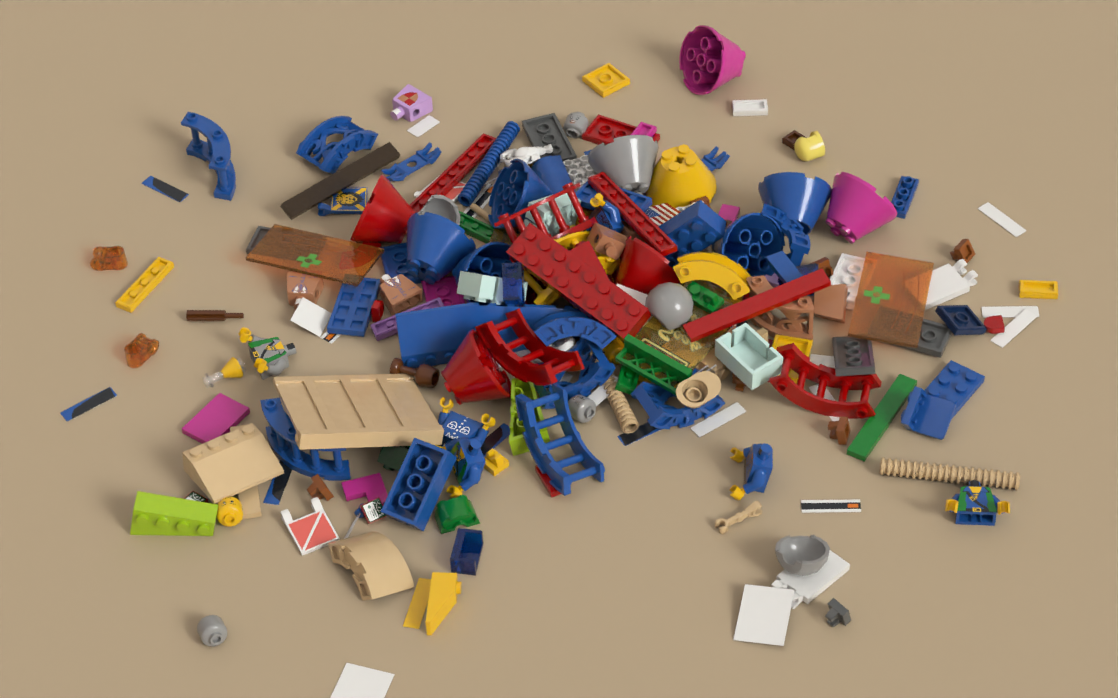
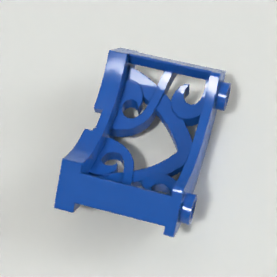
(336, 152)
(798, 241)
(572, 323)
(589, 378)
(665, 416)

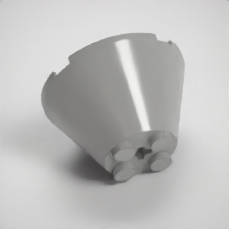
(626, 161)

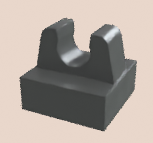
(837, 613)

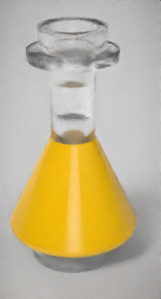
(233, 369)

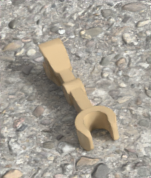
(751, 511)

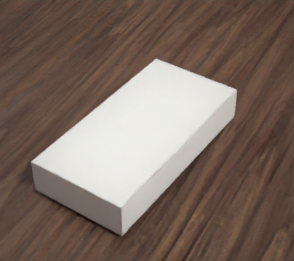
(750, 107)

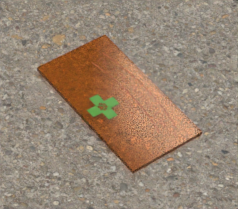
(315, 255)
(891, 300)

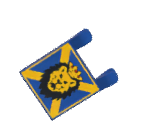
(349, 201)

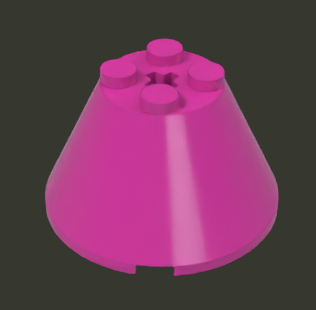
(709, 60)
(856, 208)

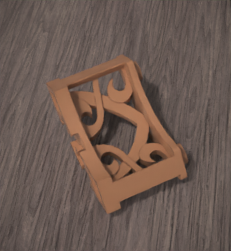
(789, 325)

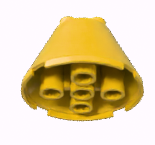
(680, 178)

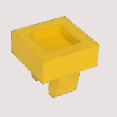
(495, 462)

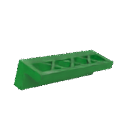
(655, 359)

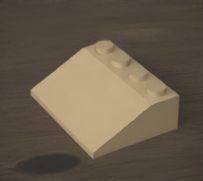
(231, 463)

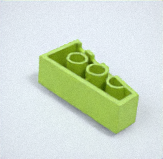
(516, 438)
(172, 516)

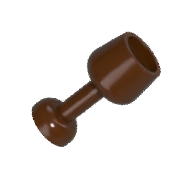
(424, 375)

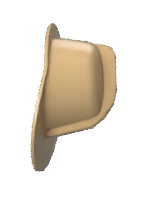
(698, 389)

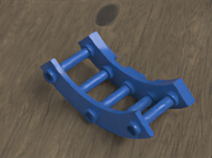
(215, 151)
(282, 440)
(540, 450)

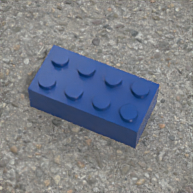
(693, 230)
(418, 484)

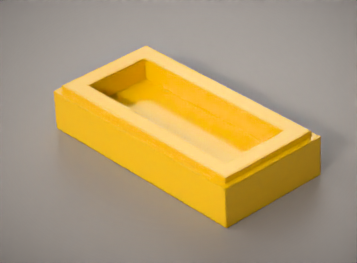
(1038, 289)

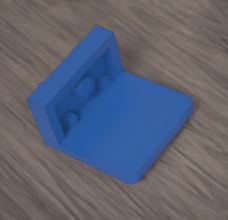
(927, 414)

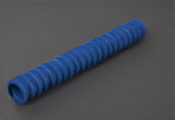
(488, 164)

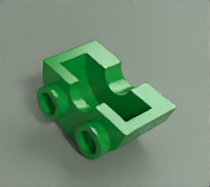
(455, 513)

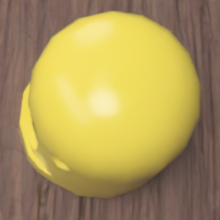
(809, 148)

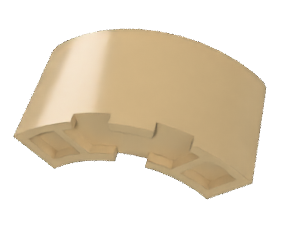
(375, 563)

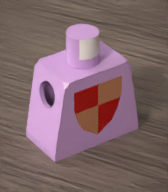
(411, 104)

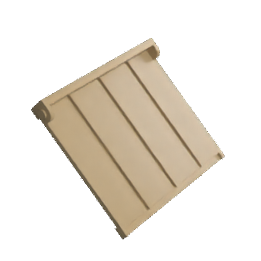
(357, 411)

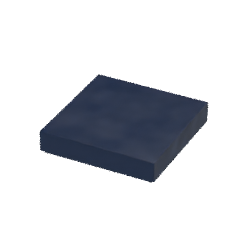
(961, 320)

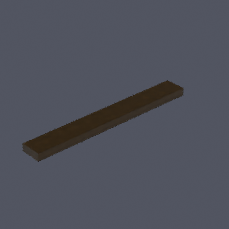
(340, 180)

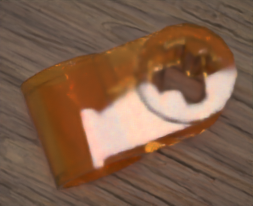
(110, 258)
(140, 350)

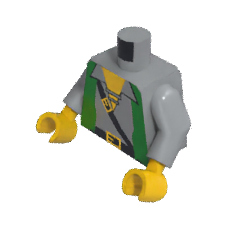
(267, 353)

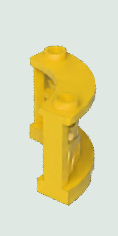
(713, 268)

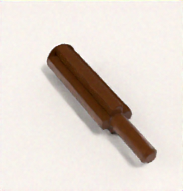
(211, 315)

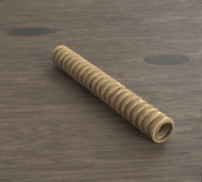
(620, 405)
(949, 473)

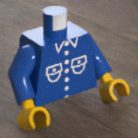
(460, 426)

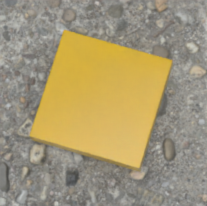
(606, 80)

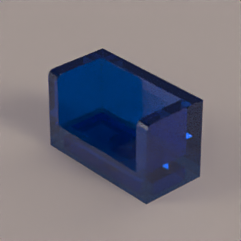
(513, 283)
(466, 551)

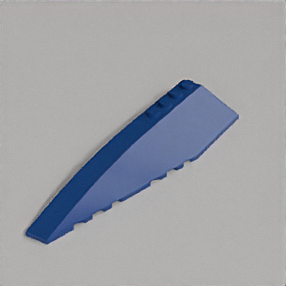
(436, 333)

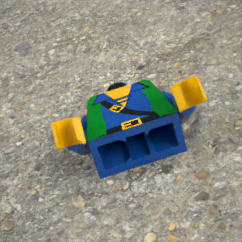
(468, 464)
(976, 505)

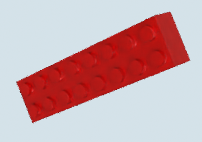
(578, 282)

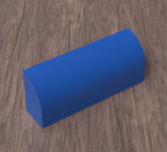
(552, 172)

